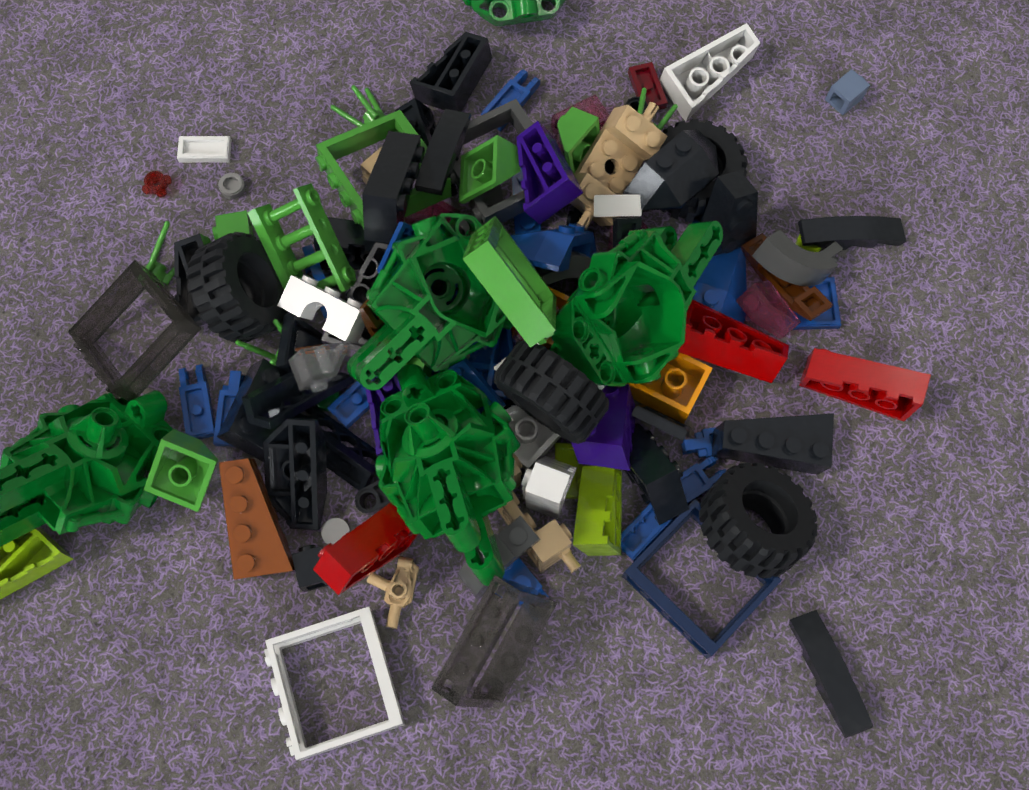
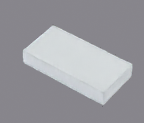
(204, 149)

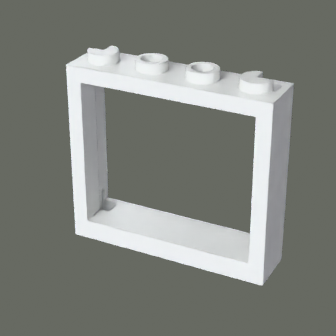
(281, 684)

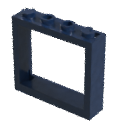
(670, 611)

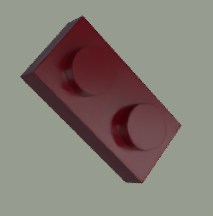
(646, 77)

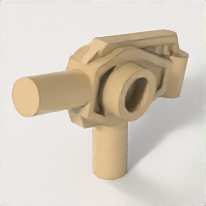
(398, 590)

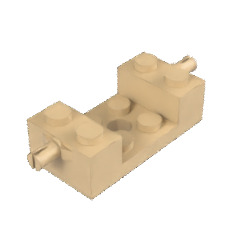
(626, 141)
(554, 538)

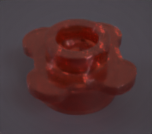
(153, 178)

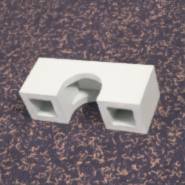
(304, 298)

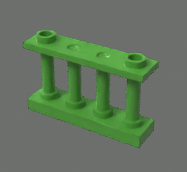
(278, 244)

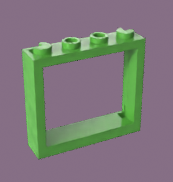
(357, 139)
(512, 282)

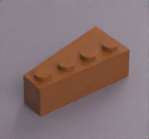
(252, 522)

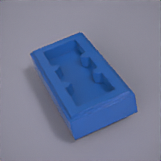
(641, 533)

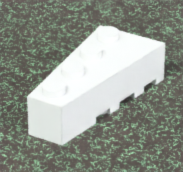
(702, 73)
(547, 486)

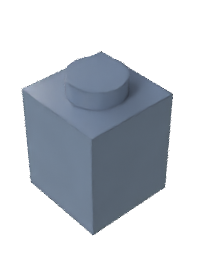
(847, 92)

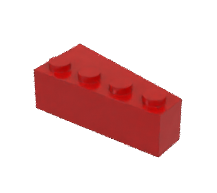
(731, 344)
(866, 383)
(364, 549)

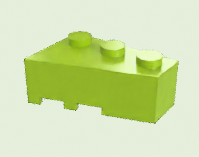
(599, 511)
(29, 560)

